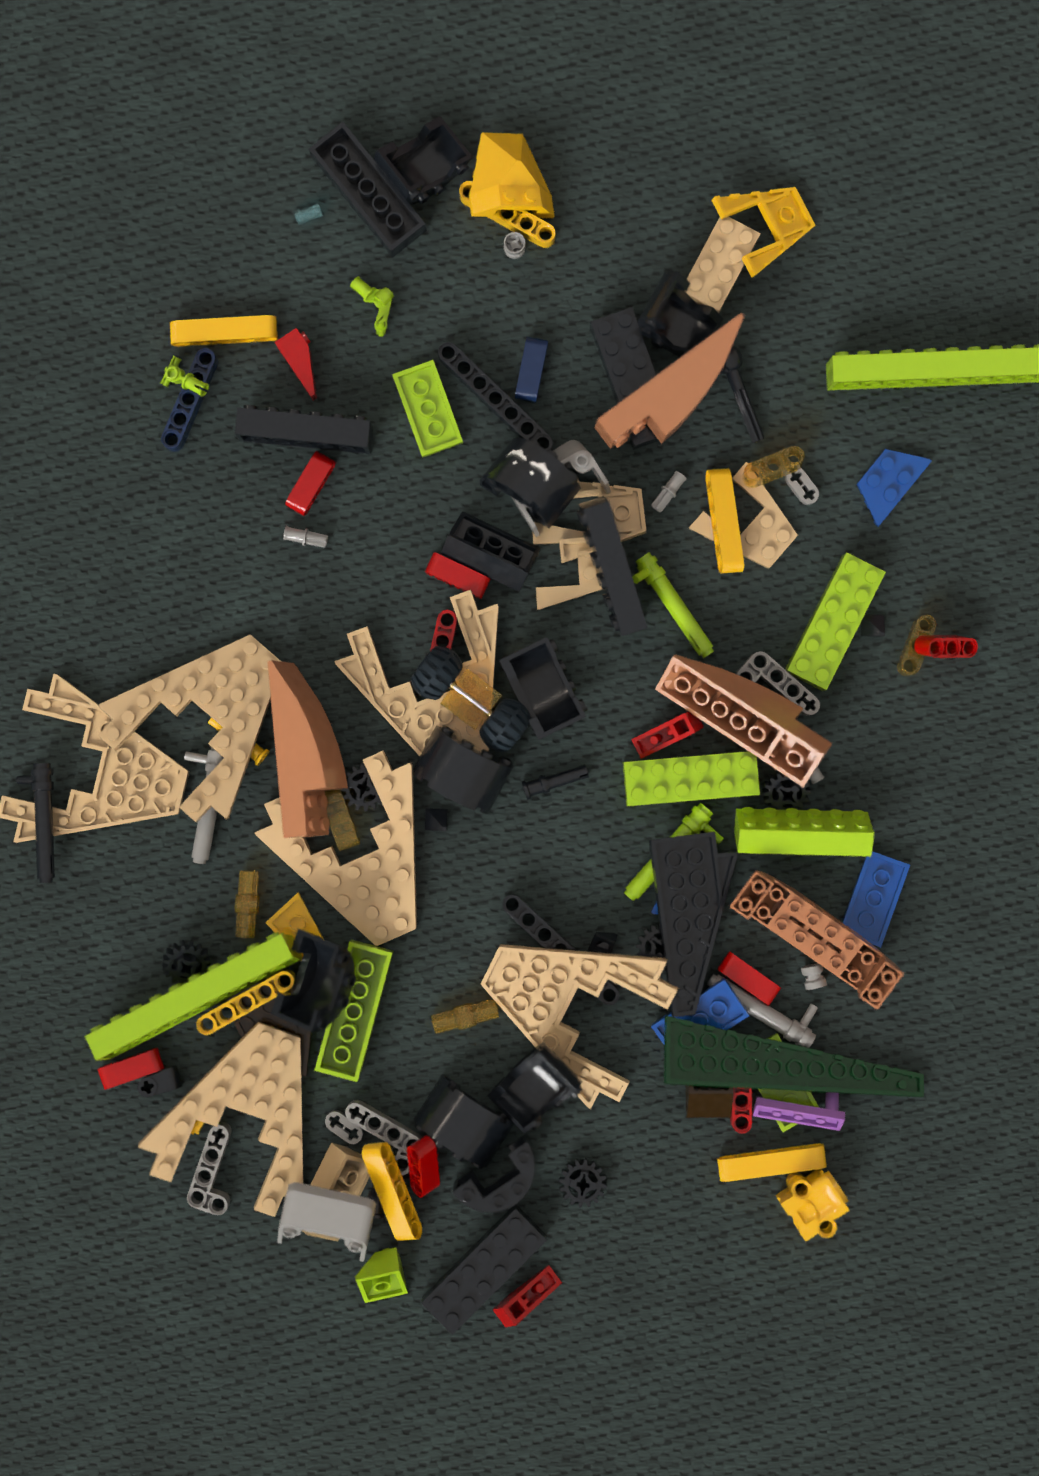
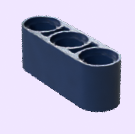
(531, 369)

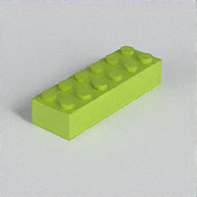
(835, 621)
(691, 778)
(803, 832)
(349, 1034)

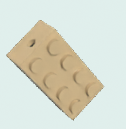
(720, 262)

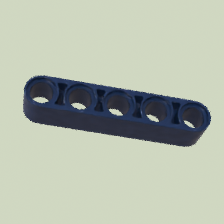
(189, 411)

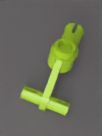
(380, 297)
(177, 375)

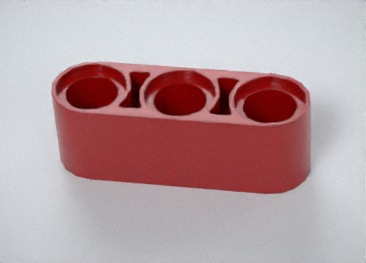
(310, 483)
(457, 575)
(447, 631)
(946, 646)
(749, 978)
(130, 1068)
(742, 1110)
(423, 1166)

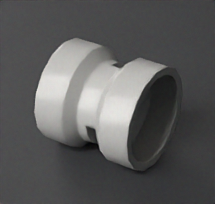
(516, 241)
(814, 977)

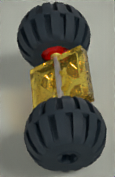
(471, 699)

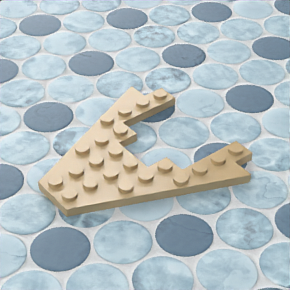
(228, 687)
(399, 704)
(130, 783)
(377, 888)
(539, 984)
(256, 1078)

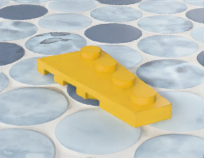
(292, 917)

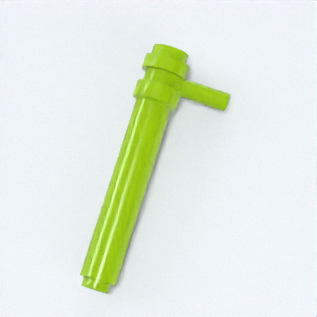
(656, 577)
(691, 824)

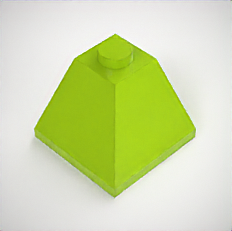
(382, 1276)

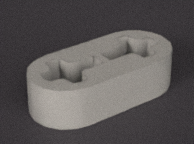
(797, 489)
(341, 1131)

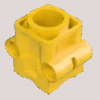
(813, 1202)

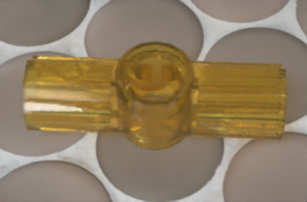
(247, 904)
(465, 1016)

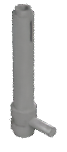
(206, 824)
(790, 1029)

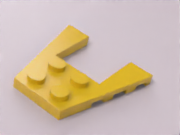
(783, 213)

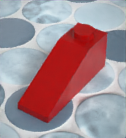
(298, 355)
(667, 733)
(526, 1297)

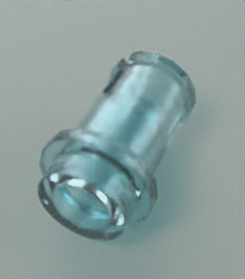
(308, 214)

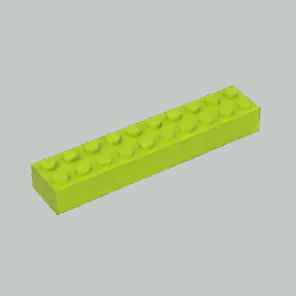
(933, 368)
(193, 997)

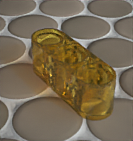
(780, 459)
(908, 652)
(340, 821)

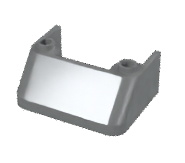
(570, 455)
(327, 1214)

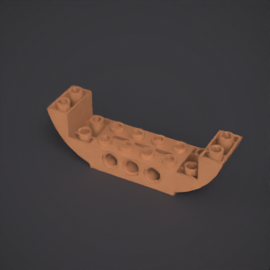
(818, 936)

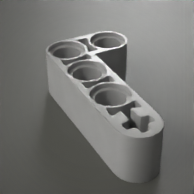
(780, 687)
(382, 1130)
(212, 1166)

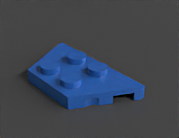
(889, 481)

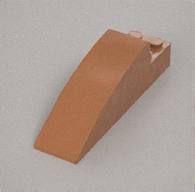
(672, 394)
(747, 715)
(305, 753)

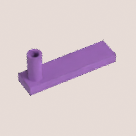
(801, 1114)

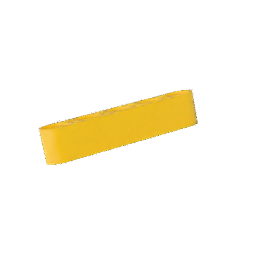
(514, 223)
(223, 330)
(724, 520)
(237, 1007)
(771, 1162)
(392, 1191)

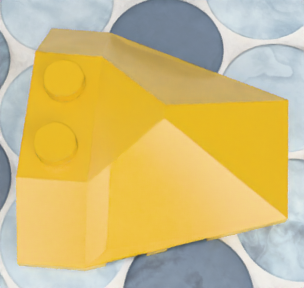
(507, 178)

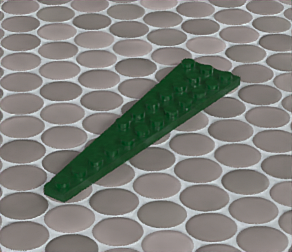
(730, 1059)

